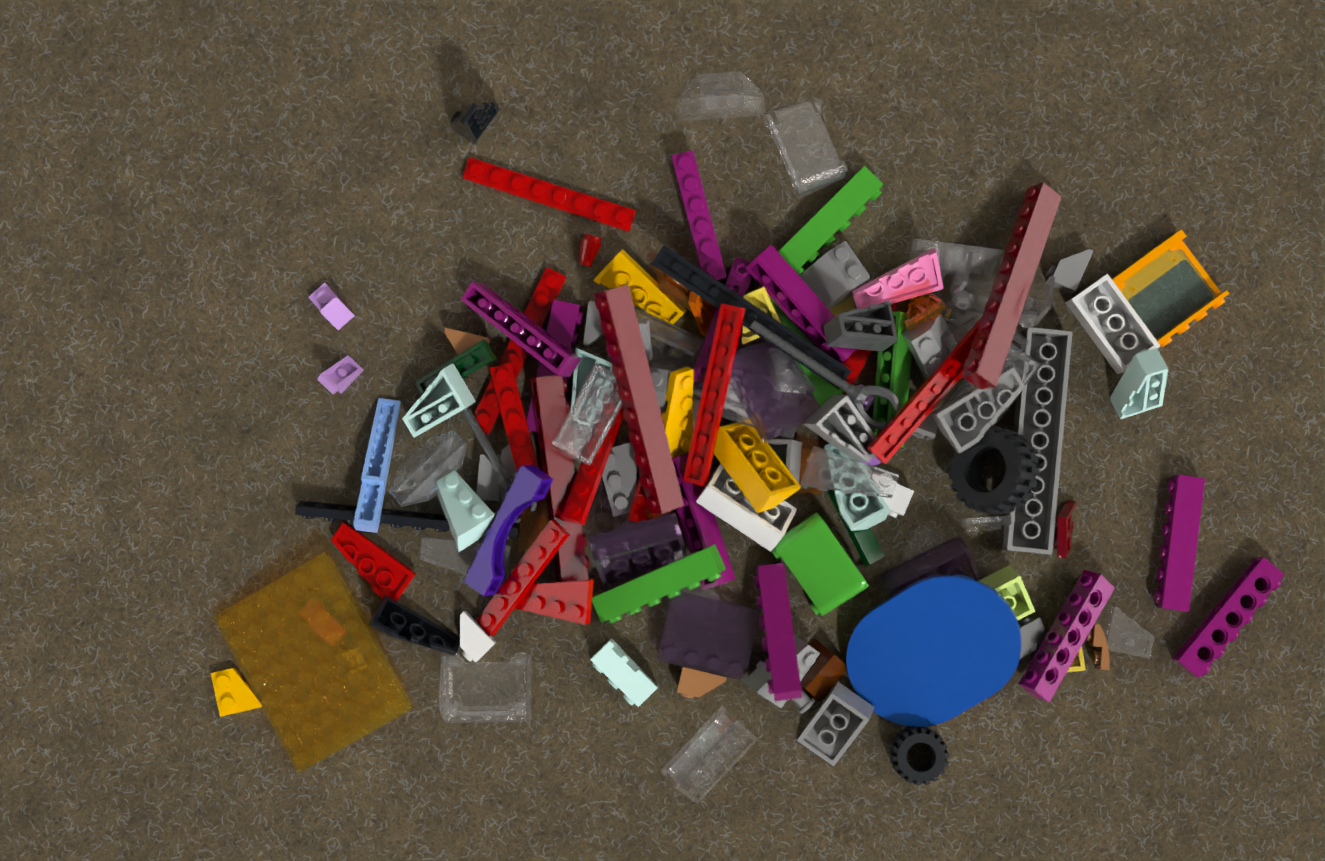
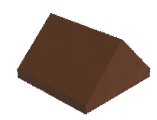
(824, 672)

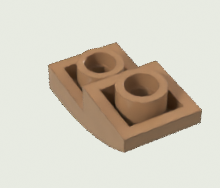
(1101, 656)

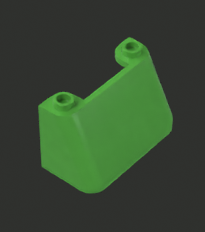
(819, 564)

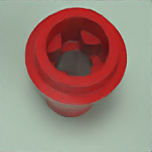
(589, 248)

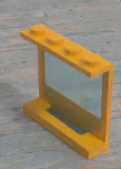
(1169, 289)

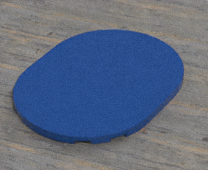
(934, 650)

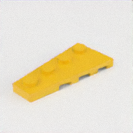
(643, 288)
(679, 411)

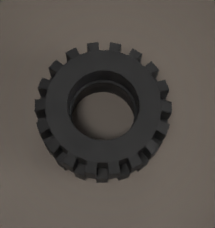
(938, 755)

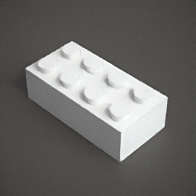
(1111, 323)
(730, 504)

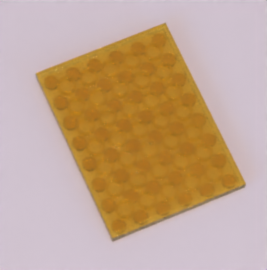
(313, 662)

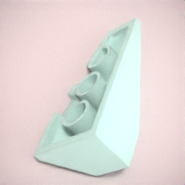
(857, 509)

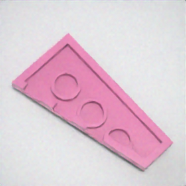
(905, 282)

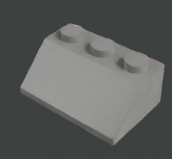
(927, 345)

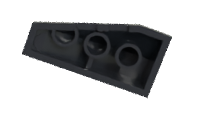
(474, 120)
(406, 625)

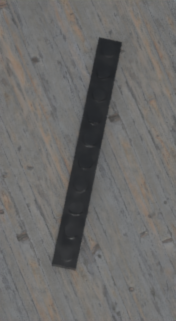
(717, 293)
(395, 518)

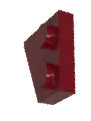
(1065, 528)

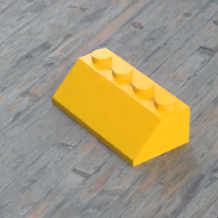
(754, 466)

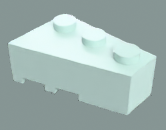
(1141, 384)

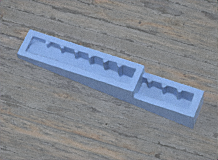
(377, 466)

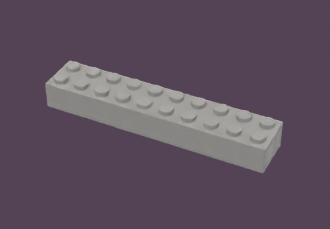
(1040, 420)

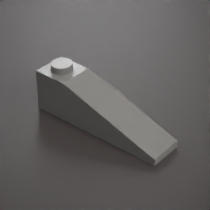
(971, 414)

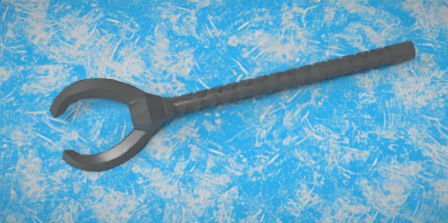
(856, 393)
(505, 479)

